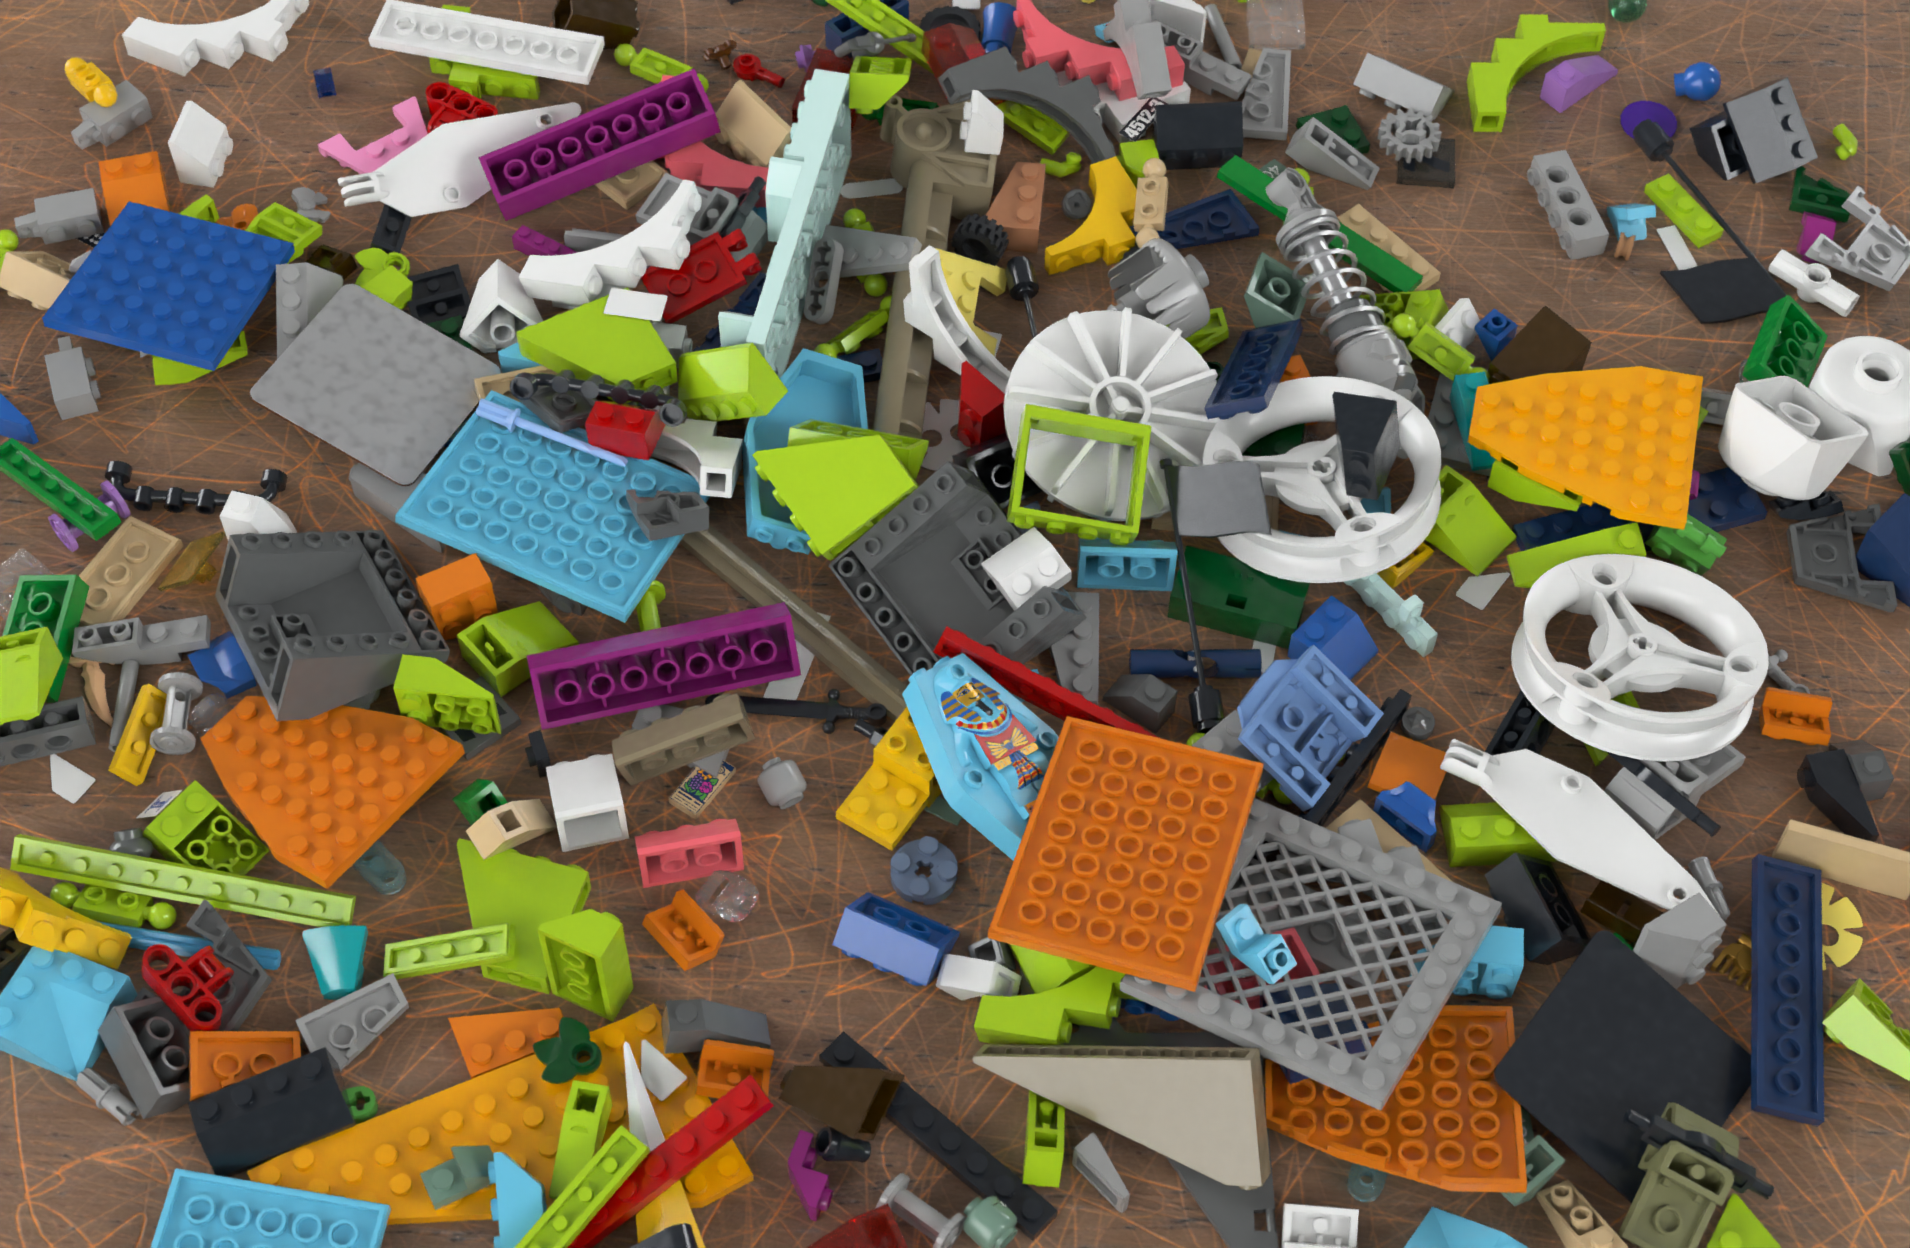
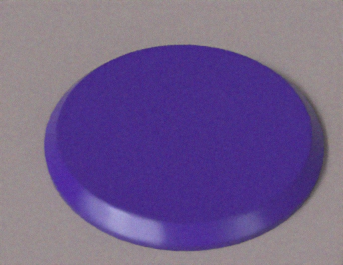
(1643, 110)

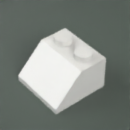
(199, 146)
(1026, 567)

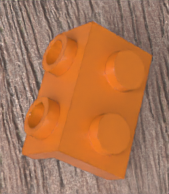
(1795, 716)
(685, 931)
(727, 1064)

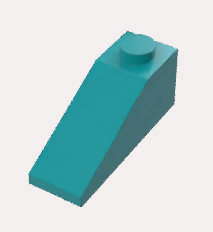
(1462, 402)

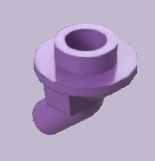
(804, 56)

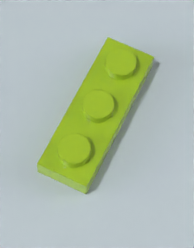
(1683, 210)

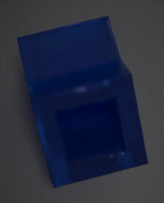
(324, 82)

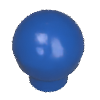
(1698, 82)

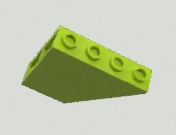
(600, 345)
(836, 487)
(525, 894)

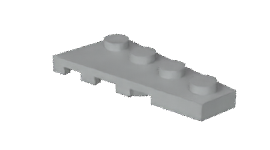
(1267, 97)
(1078, 652)

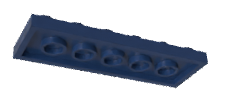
(1254, 370)

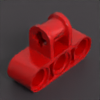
(454, 105)
(200, 973)

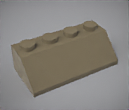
(682, 739)

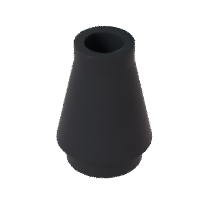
(839, 1147)

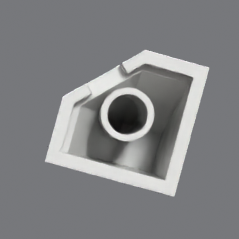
(498, 310)
(253, 515)

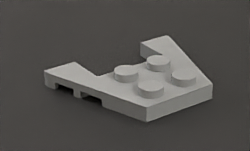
(1875, 256)

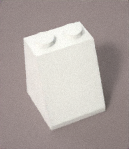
(587, 802)

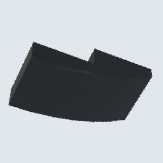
(1822, 506)

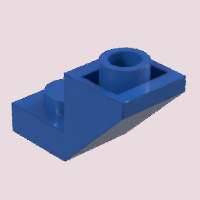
(1495, 332)

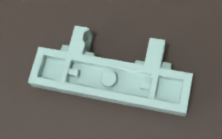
(1397, 613)

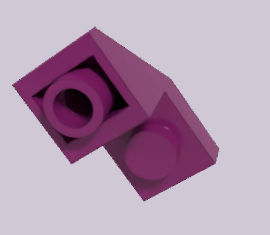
(1812, 227)
(809, 1184)

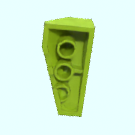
(1532, 563)

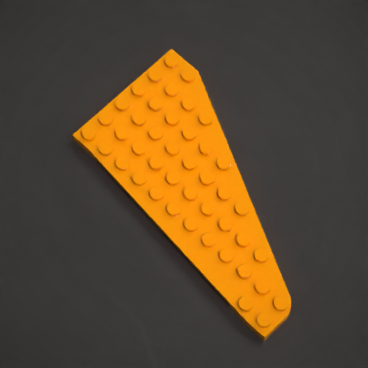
(511, 1114)

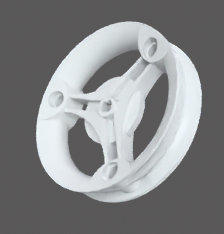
(1313, 483)
(1640, 657)

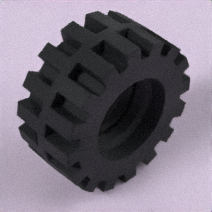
(980, 239)

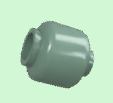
(990, 1222)

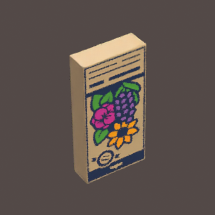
(700, 789)

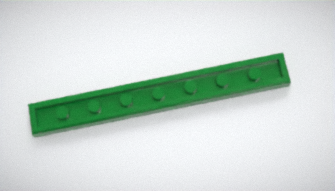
(1371, 259)

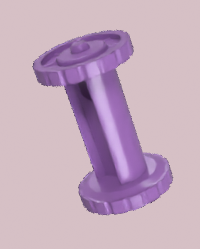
(68, 532)

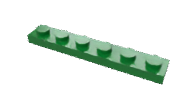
(57, 490)

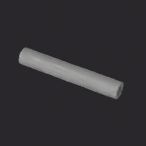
(1222, 36)
(124, 701)

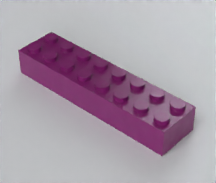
(600, 144)
(664, 665)

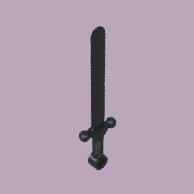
(831, 711)

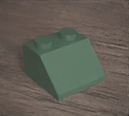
(1274, 293)

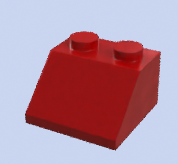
(978, 408)
(624, 429)

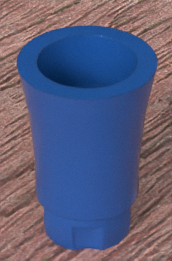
(998, 27)

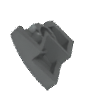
(669, 513)

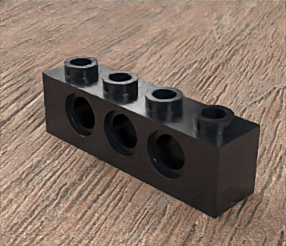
(1521, 729)

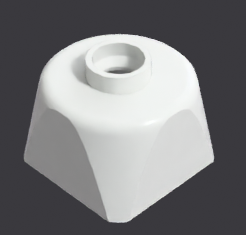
(1872, 386)
(1786, 438)

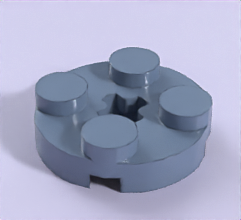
(925, 853)

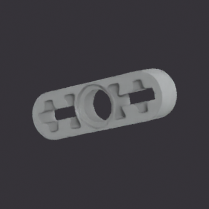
(817, 270)

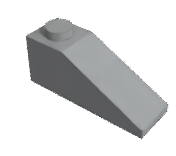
(1329, 155)

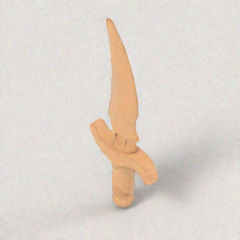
(94, 687)

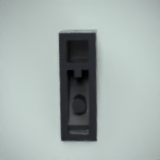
(1836, 793)

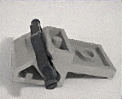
(718, 212)
(1668, 791)

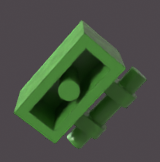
(1690, 548)

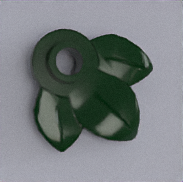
(563, 1052)

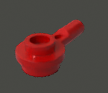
(749, 68)

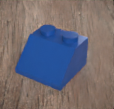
(1338, 635)

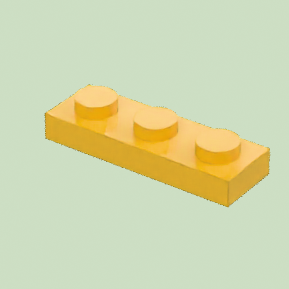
(134, 749)

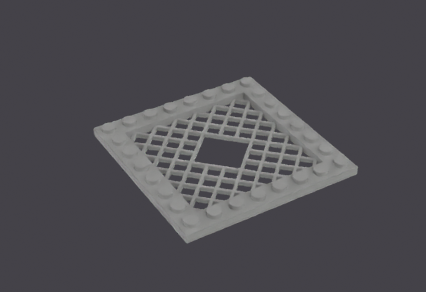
(1367, 1074)

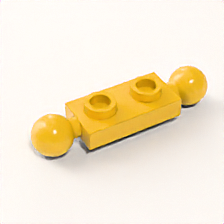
(91, 82)

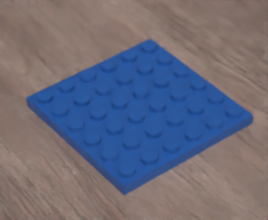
(169, 285)

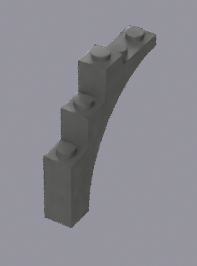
(1038, 88)

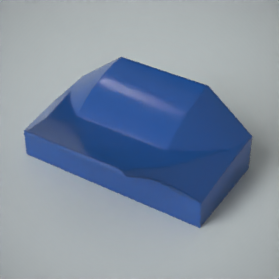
(223, 666)
(1409, 813)

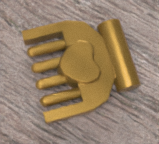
(1740, 957)

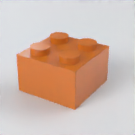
(457, 595)

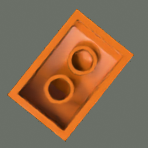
(133, 179)

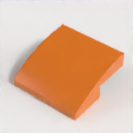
(1408, 761)

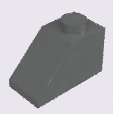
(1143, 699)
(1868, 766)

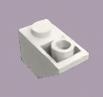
(983, 126)

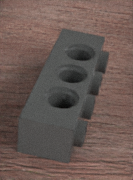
(57, 729)

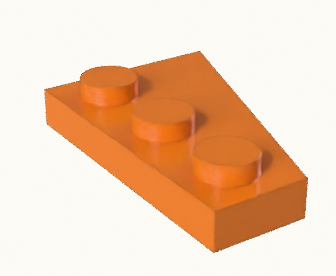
(502, 1038)
(232, 1056)

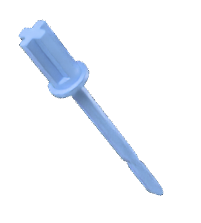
(511, 418)

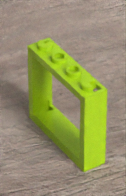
(1091, 428)

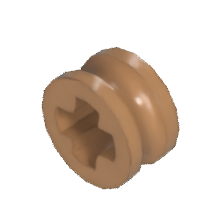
(1624, 246)

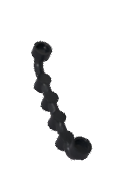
(671, 413)
(175, 498)

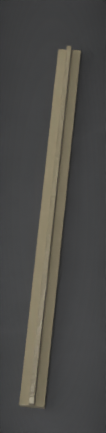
(809, 627)

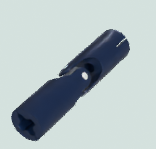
(1180, 663)

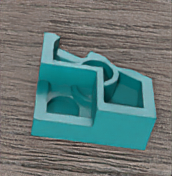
(337, 958)

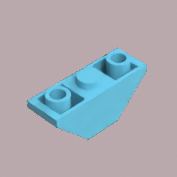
(518, 1200)

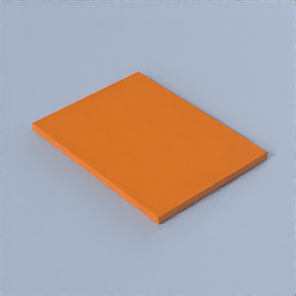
(1128, 853)

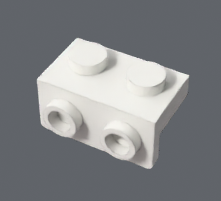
(1460, 323)
(1319, 1226)

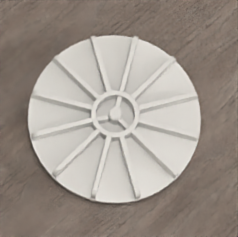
(1120, 371)

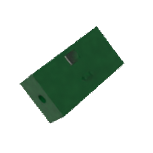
(1238, 598)

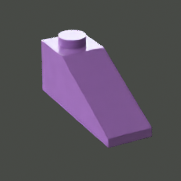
(1575, 80)

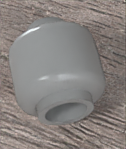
(782, 783)

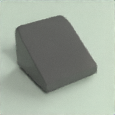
(993, 951)

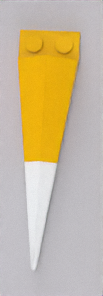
(672, 1205)

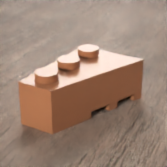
(1020, 206)

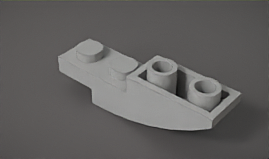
(1203, 69)
(145, 644)

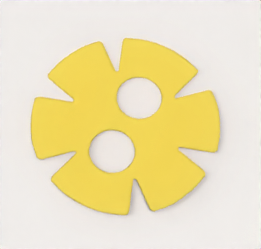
(1840, 916)

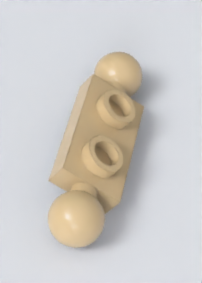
(1150, 201)

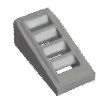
(1097, 1168)

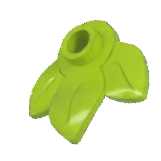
(376, 260)

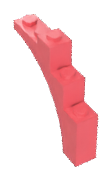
(1082, 58)
(713, 169)

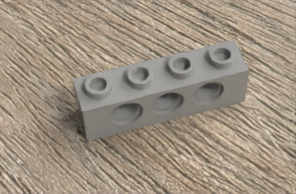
(1568, 205)

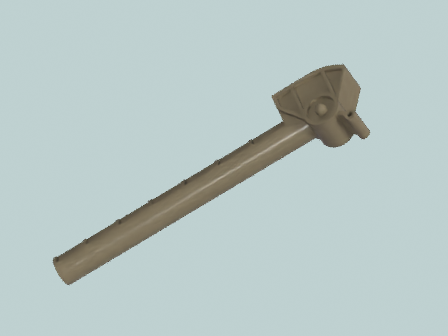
(939, 184)

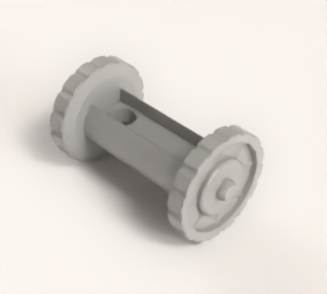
(173, 735)
(920, 1214)

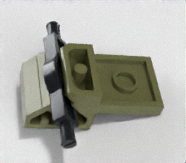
(1687, 1174)

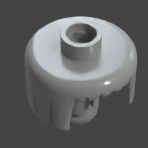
(1162, 287)

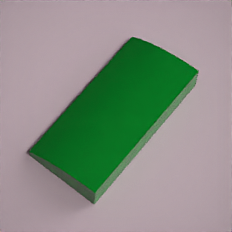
(1786, 344)
(49, 603)

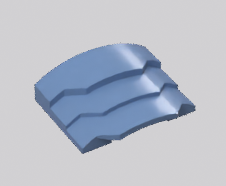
(1303, 722)

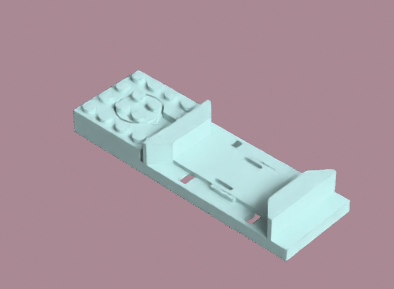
(799, 205)

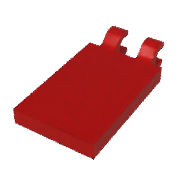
(703, 276)

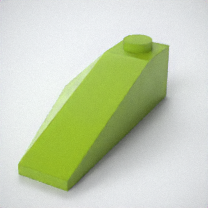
(1866, 1028)

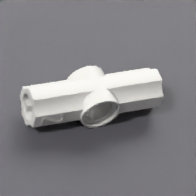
(1813, 283)

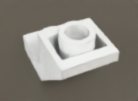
(975, 977)

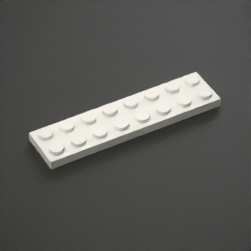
(487, 41)

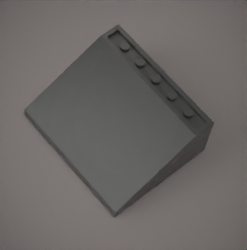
(926, 573)
(322, 616)

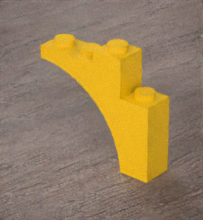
(1106, 229)
(52, 926)

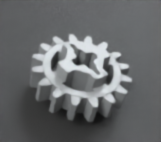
(1409, 135)

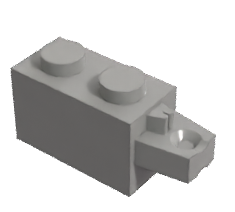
(112, 122)
(62, 217)
(71, 380)

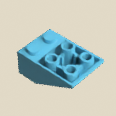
(1494, 966)

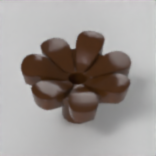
(720, 54)

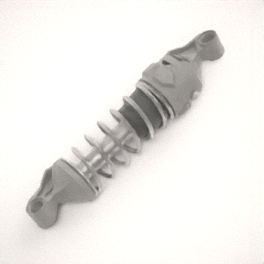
(1356, 327)

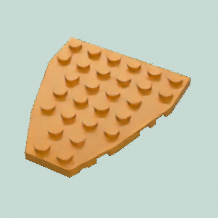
(1601, 434)

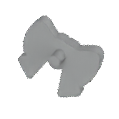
(306, 201)

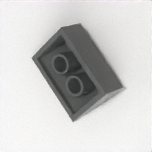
(150, 1054)

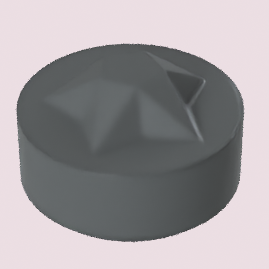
(1076, 204)
(1417, 723)

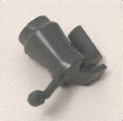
(869, 45)

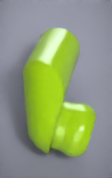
(1848, 142)
(1063, 168)

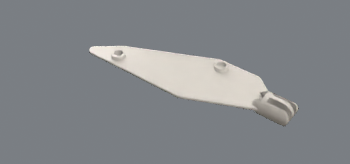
(444, 166)
(1575, 822)

